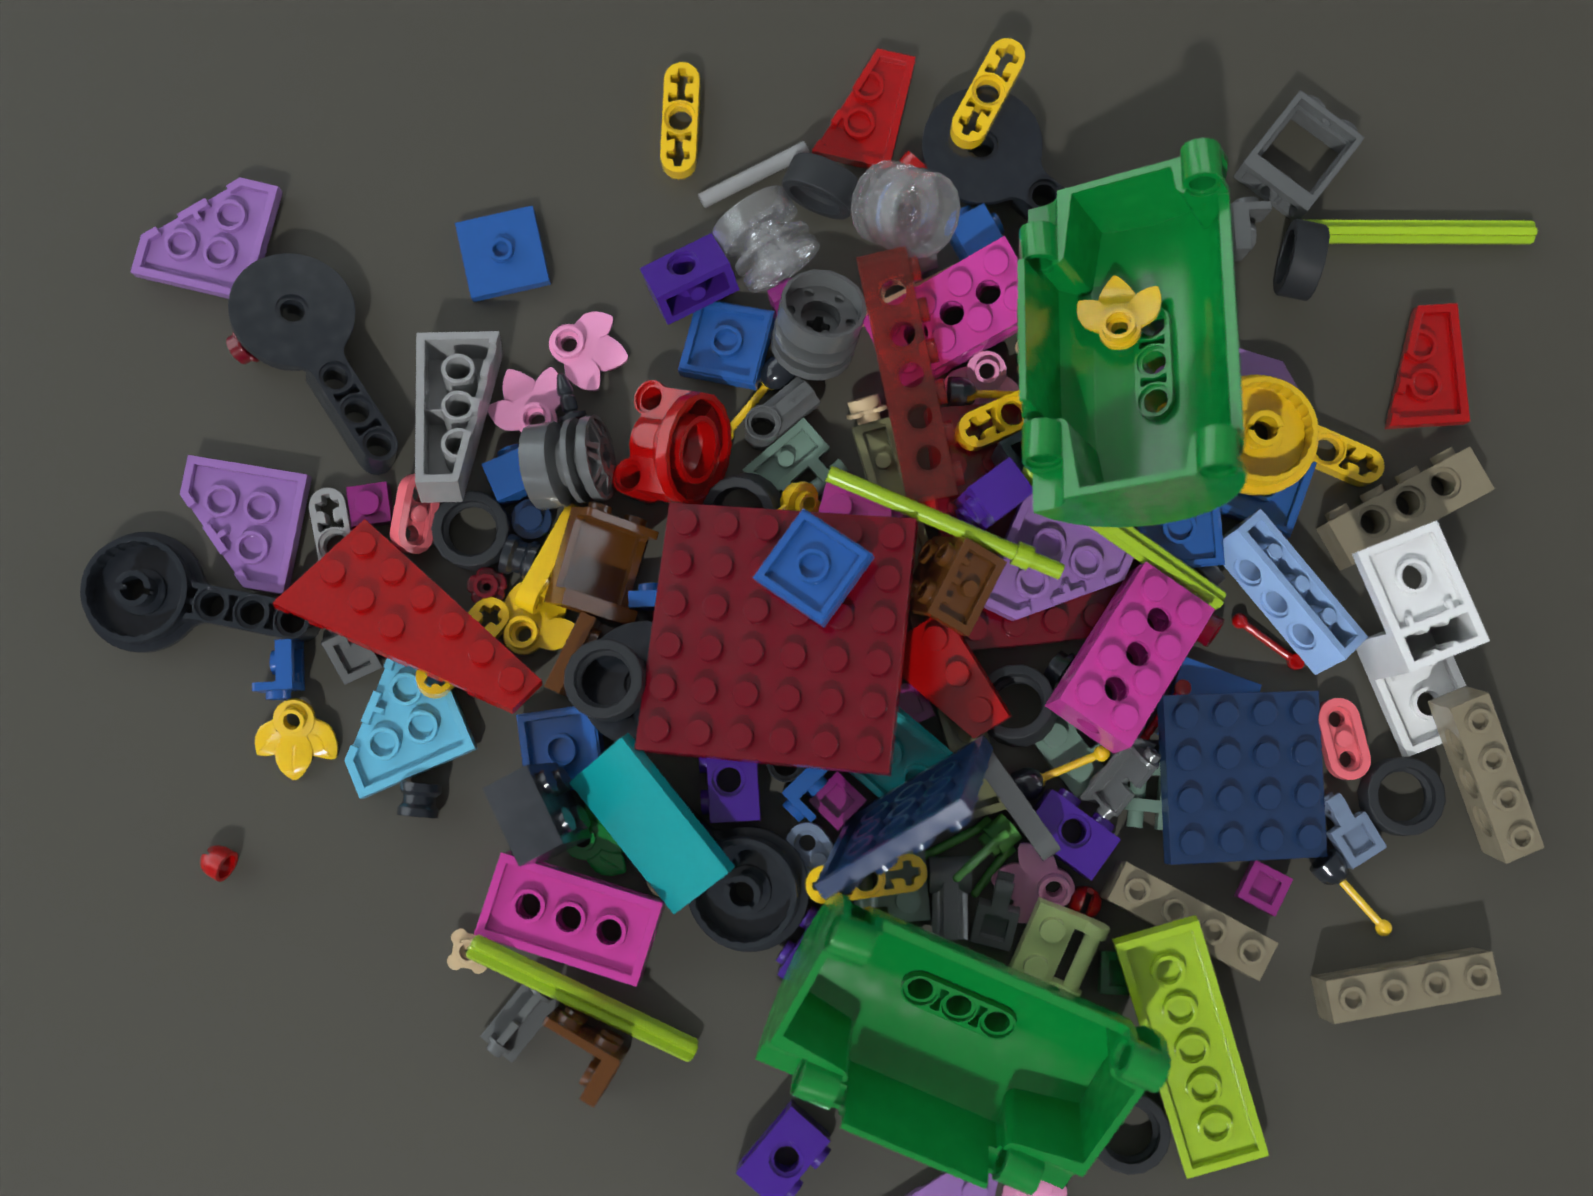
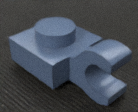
(1353, 834)

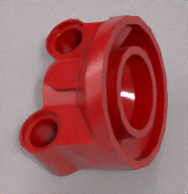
(675, 446)

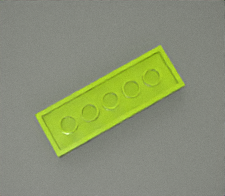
(1206, 1085)

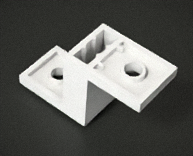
(1420, 630)

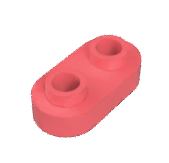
(415, 516)
(1346, 737)

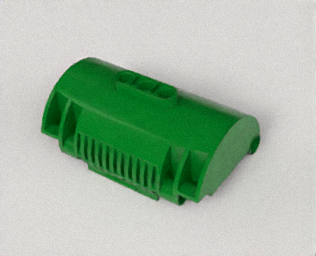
(1092, 409)
(954, 1052)

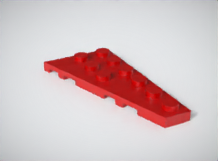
(395, 610)

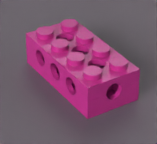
(961, 290)
(1156, 656)
(548, 936)

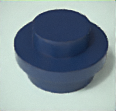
(530, 521)

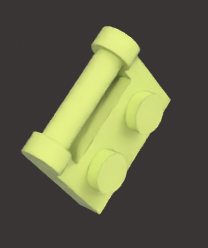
(1047, 939)

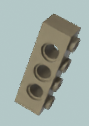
(1462, 483)
(1486, 774)
(1162, 903)
(1405, 985)

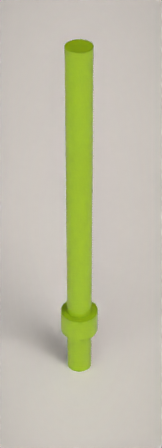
(1020, 554)

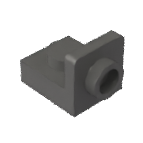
(1243, 232)
(348, 658)

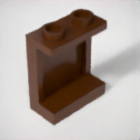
(599, 563)

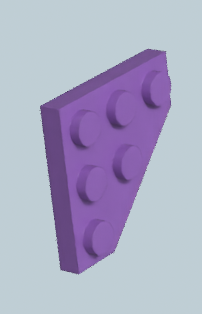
(211, 239)
(250, 517)
(1088, 560)

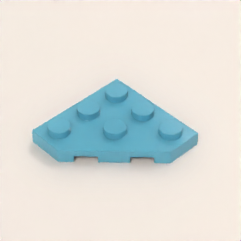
(405, 732)

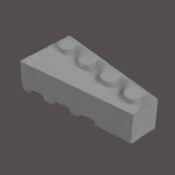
(452, 402)

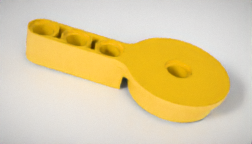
(1291, 430)

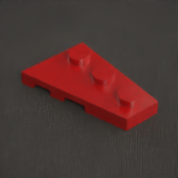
(872, 114)
(1431, 372)
(952, 678)

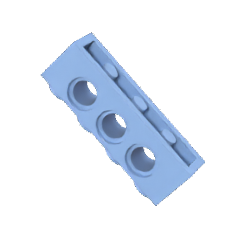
(1290, 593)

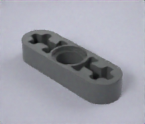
(1020, 809)

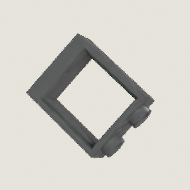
(1276, 186)

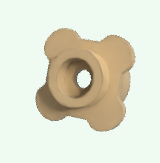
(866, 409)
(458, 959)

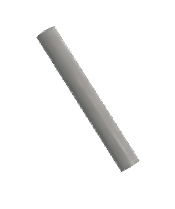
(751, 175)

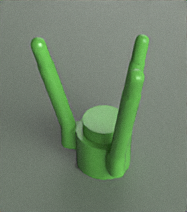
(997, 839)

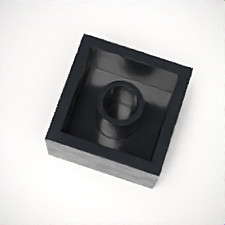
(538, 812)

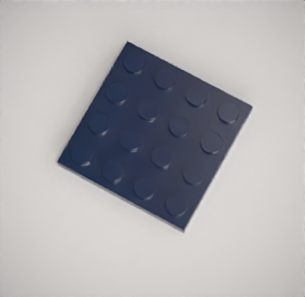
(1241, 777)
(906, 818)

